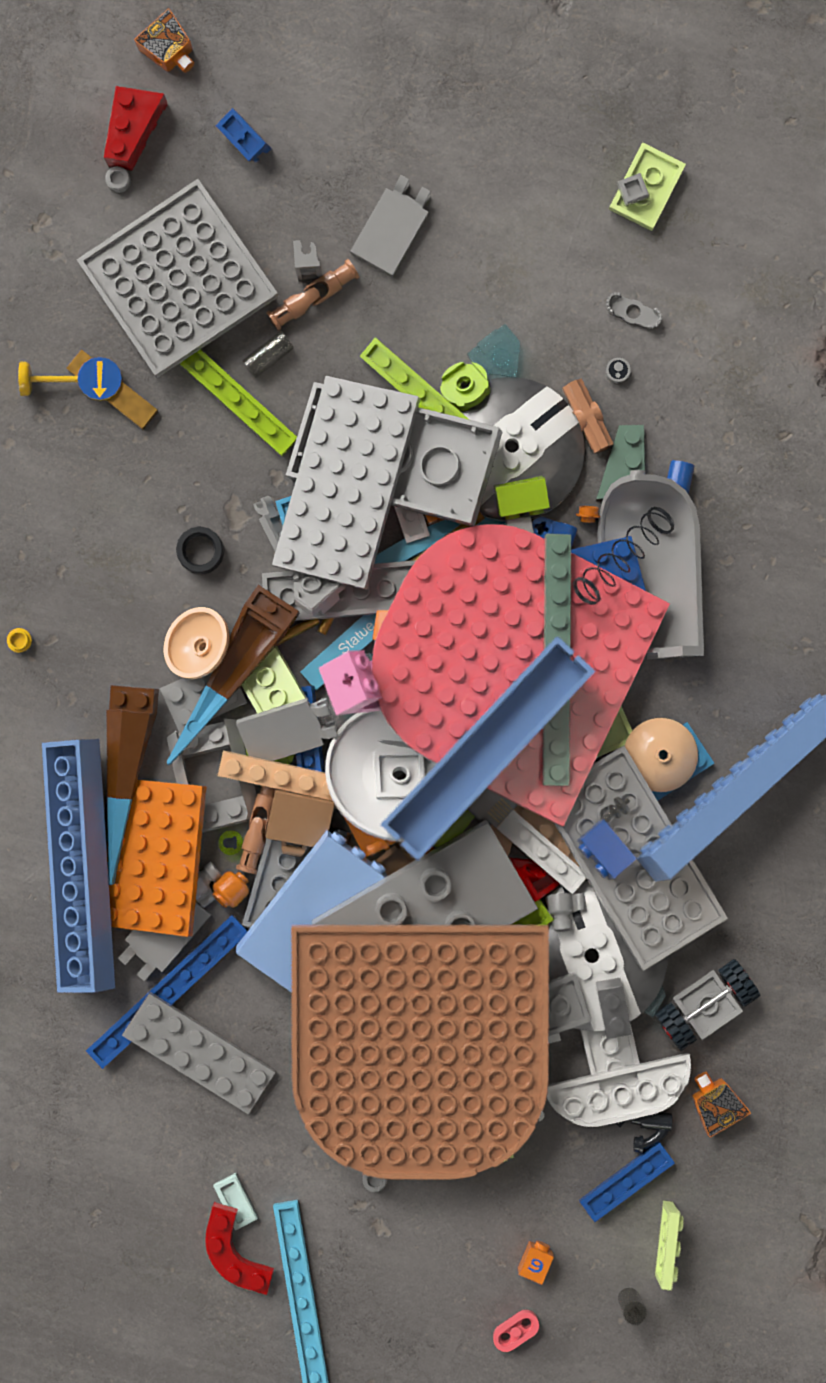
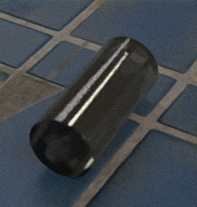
(268, 354)
(632, 1306)

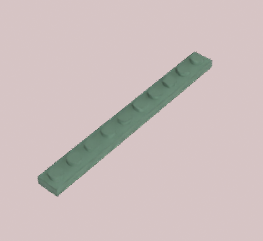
(557, 623)

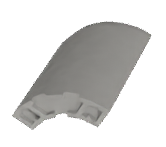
(668, 569)

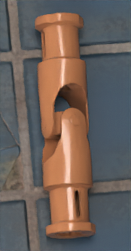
(298, 304)
(255, 837)

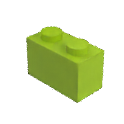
(521, 497)

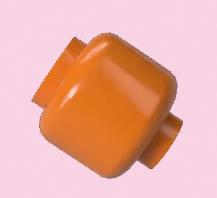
(230, 889)

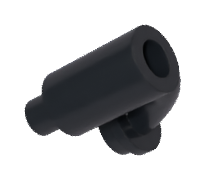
(659, 1121)

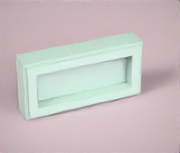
(234, 1195)

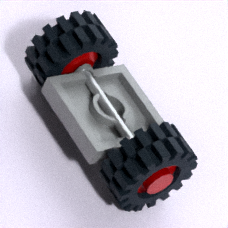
(707, 1004)

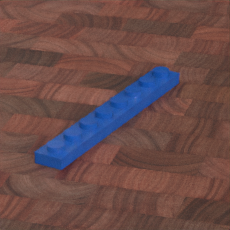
(172, 986)

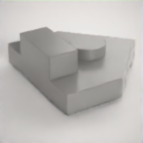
(315, 593)

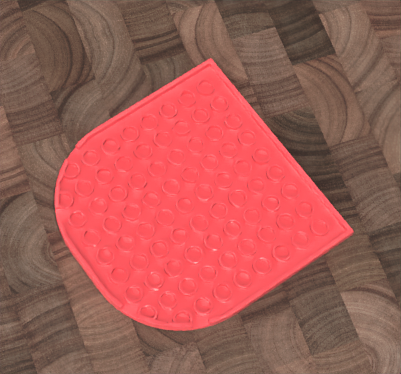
(475, 623)

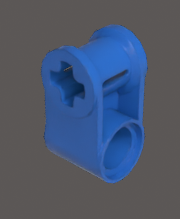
(554, 527)

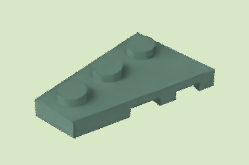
(625, 456)

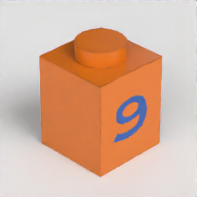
(536, 1261)

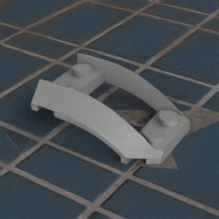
(211, 739)

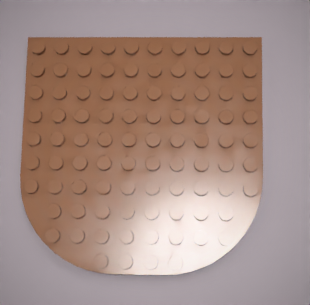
(420, 1044)

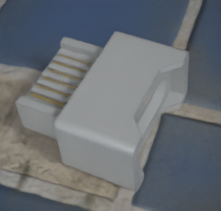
(492, 807)

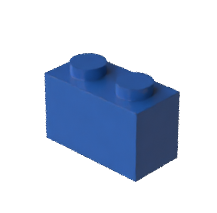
(606, 850)

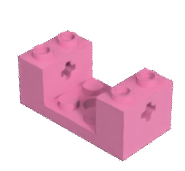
(351, 683)

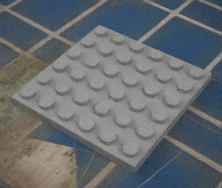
(177, 278)

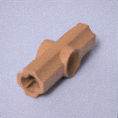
(588, 415)

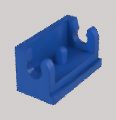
(243, 136)

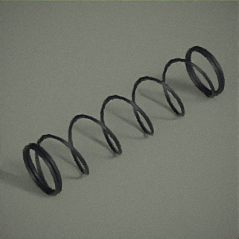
(668, 518)

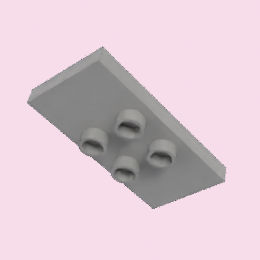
(442, 466)
(452, 885)

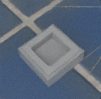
(633, 189)

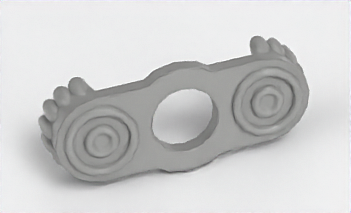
(618, 305)

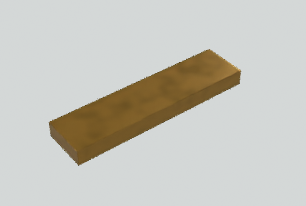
(125, 400)

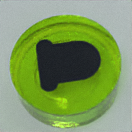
(230, 842)

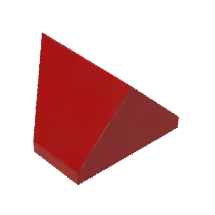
(535, 879)

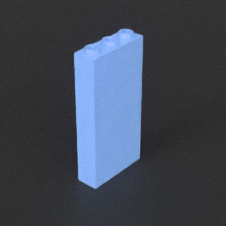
(321, 882)

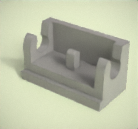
(307, 265)

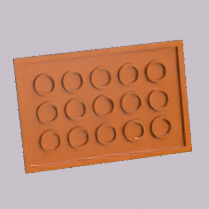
(159, 859)

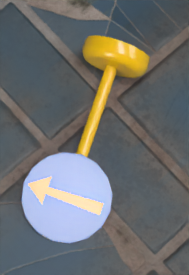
(97, 378)

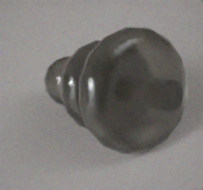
(614, 811)

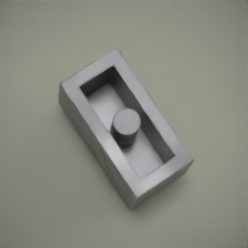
(613, 1008)

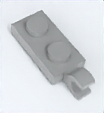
(270, 520)

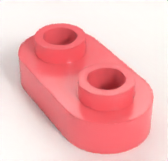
(517, 1331)

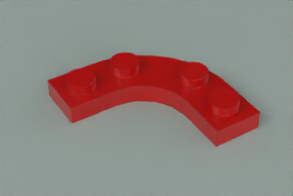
(225, 1257)

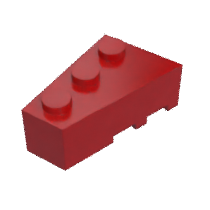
(130, 125)

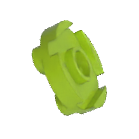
(470, 396)

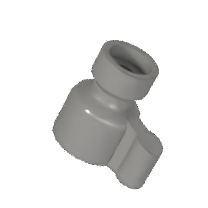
(205, 877)
(562, 906)

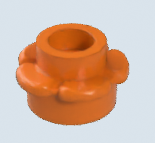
(588, 513)

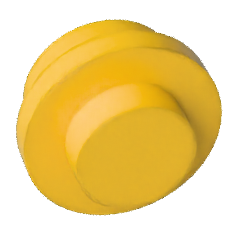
(19, 640)

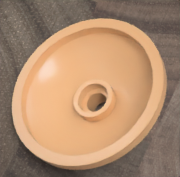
(189, 637)
(667, 735)

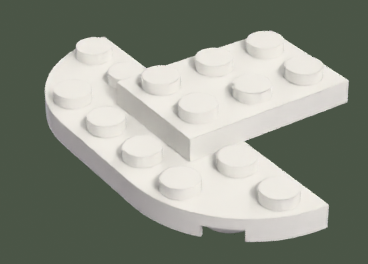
(618, 1083)

